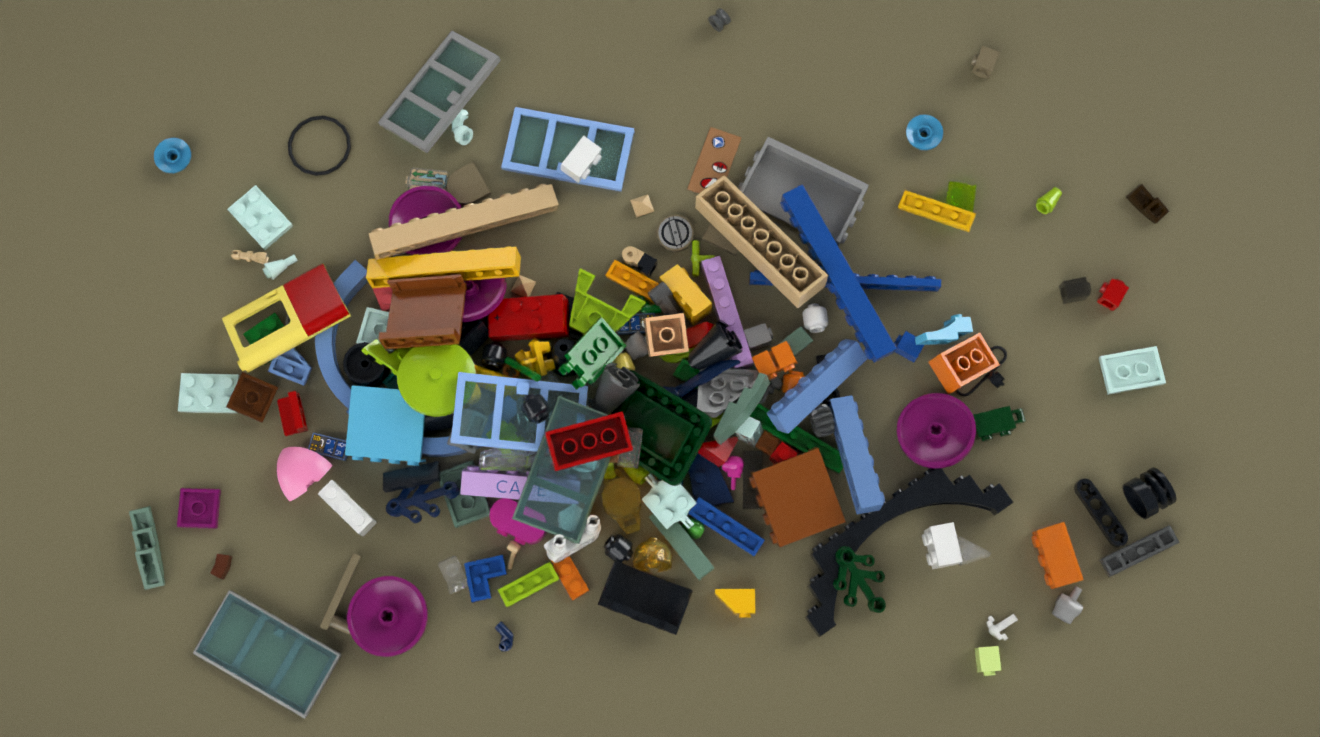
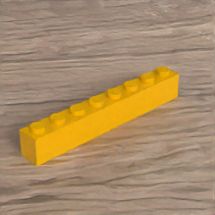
(471, 264)

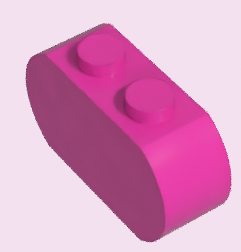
(501, 518)

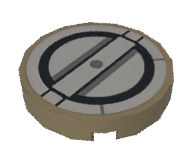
(675, 233)

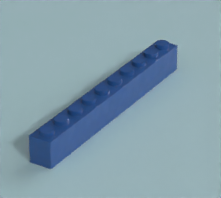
(840, 276)

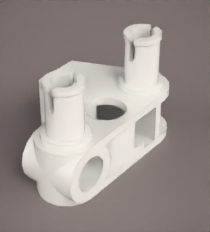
(560, 548)

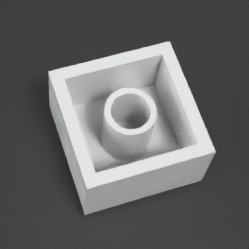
(942, 546)

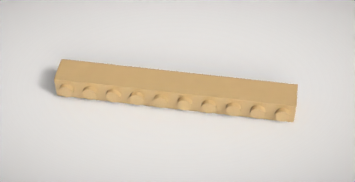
(463, 221)

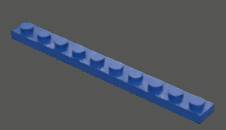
(873, 281)

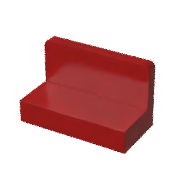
(292, 414)

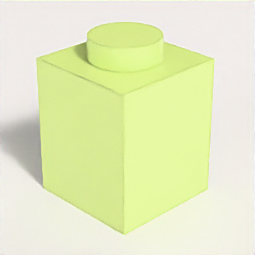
(988, 660)

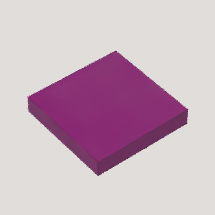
(198, 508)

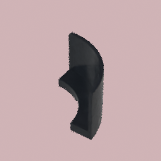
(645, 597)

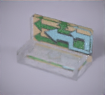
(426, 177)

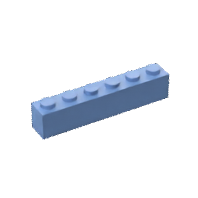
(816, 385)
(855, 455)

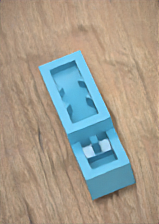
(952, 330)

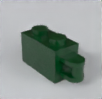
(997, 422)

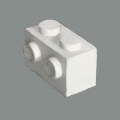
(581, 159)

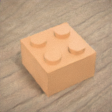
(666, 335)

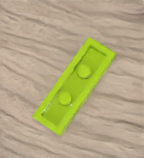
(528, 584)

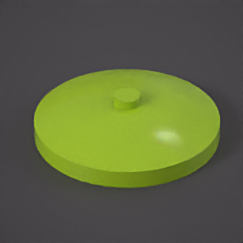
(430, 377)

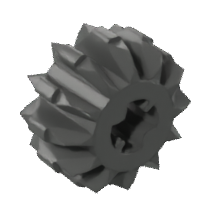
(822, 421)

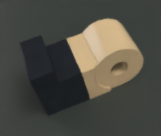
(640, 260)

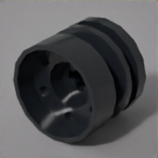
(1149, 493)

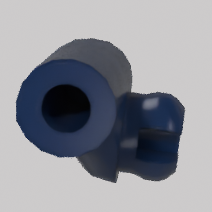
(506, 637)

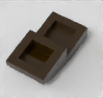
(1146, 204)

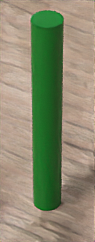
(523, 369)

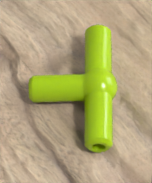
(696, 258)

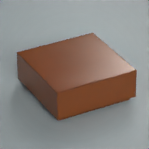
(767, 443)

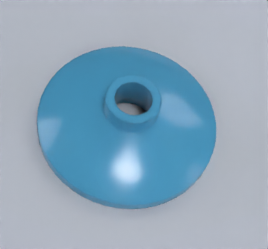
(924, 124)
(166, 150)

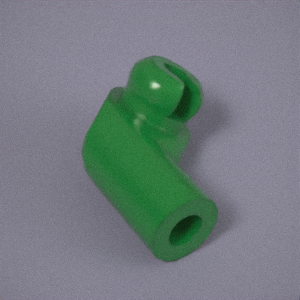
(649, 308)

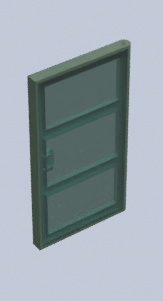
(564, 498)

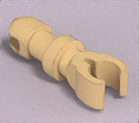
(249, 256)

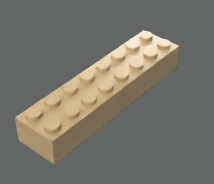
(761, 241)

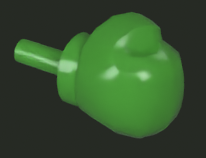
(696, 530)

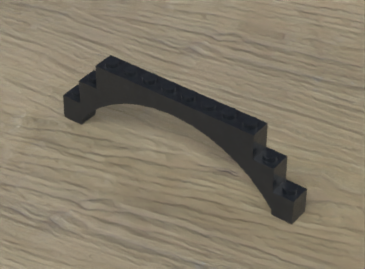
(928, 491)

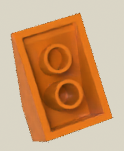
(963, 363)

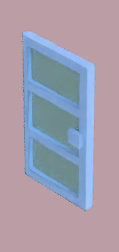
(543, 140)
(491, 413)

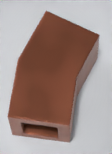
(221, 566)

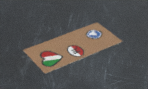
(714, 159)

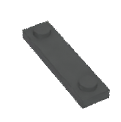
(1139, 551)

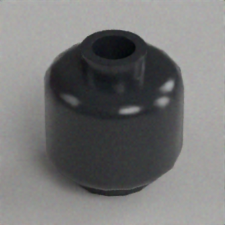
(494, 356)
(535, 408)
(618, 548)

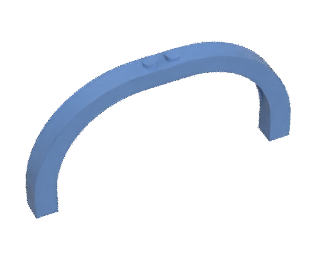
(348, 286)

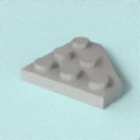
(724, 388)

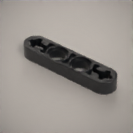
(1104, 510)

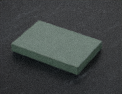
(463, 508)

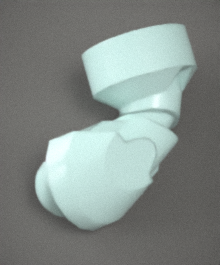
(462, 133)

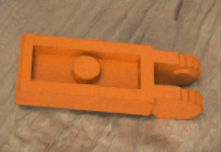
(570, 578)

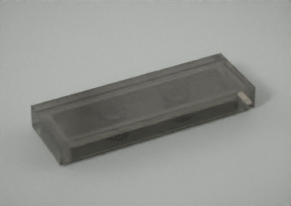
(752, 462)

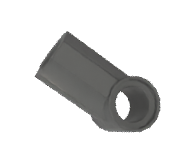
(662, 297)

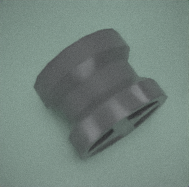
(719, 20)

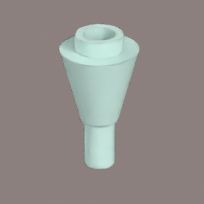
(275, 268)

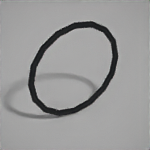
(307, 121)

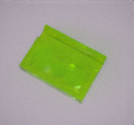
(961, 195)

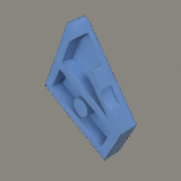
(291, 366)

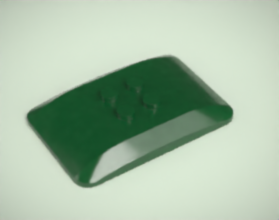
(670, 429)

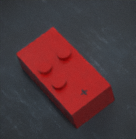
(530, 318)
(588, 441)

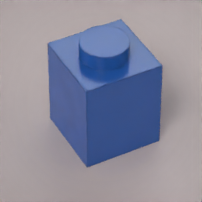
(907, 346)

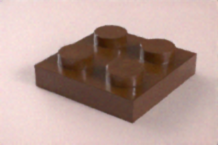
(252, 397)

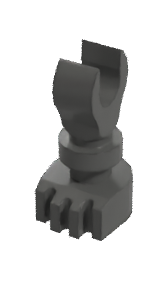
(774, 383)

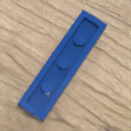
(726, 526)

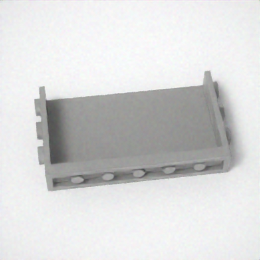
(783, 168)

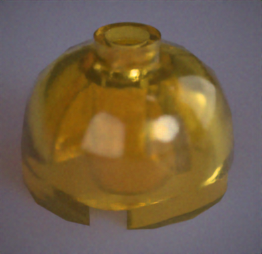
(652, 554)

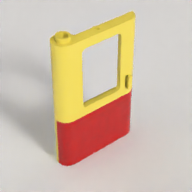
(311, 306)

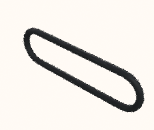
(1001, 362)

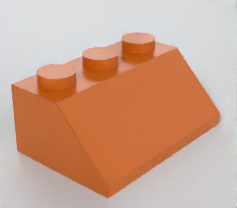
(1057, 556)

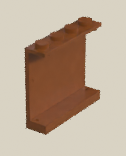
(425, 312)
(797, 498)

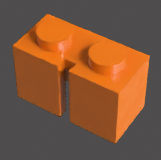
(775, 361)

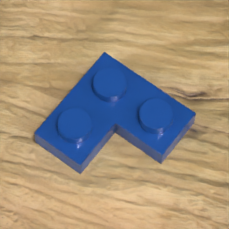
(478, 574)

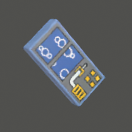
(635, 324)
(328, 446)

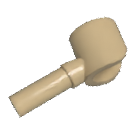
(514, 547)

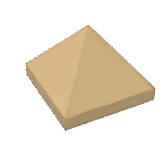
(642, 205)
(523, 286)

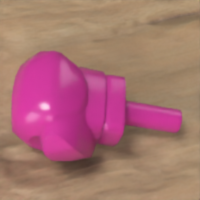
(734, 468)

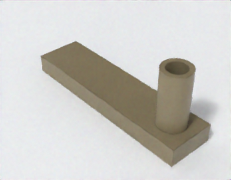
(330, 619)

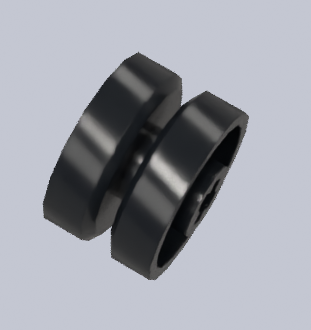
(355, 369)

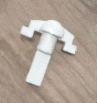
(995, 629)

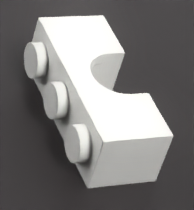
(347, 508)

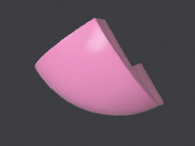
(299, 469)

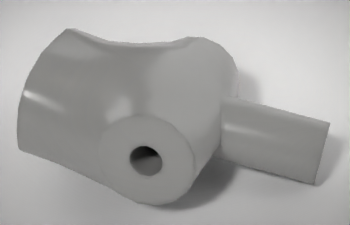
(636, 345)
(1067, 607)

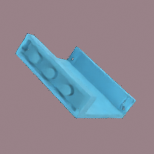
(383, 427)

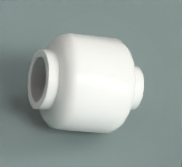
(815, 318)

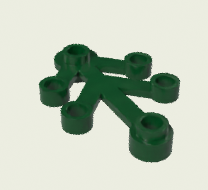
(857, 578)

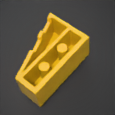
(687, 294)

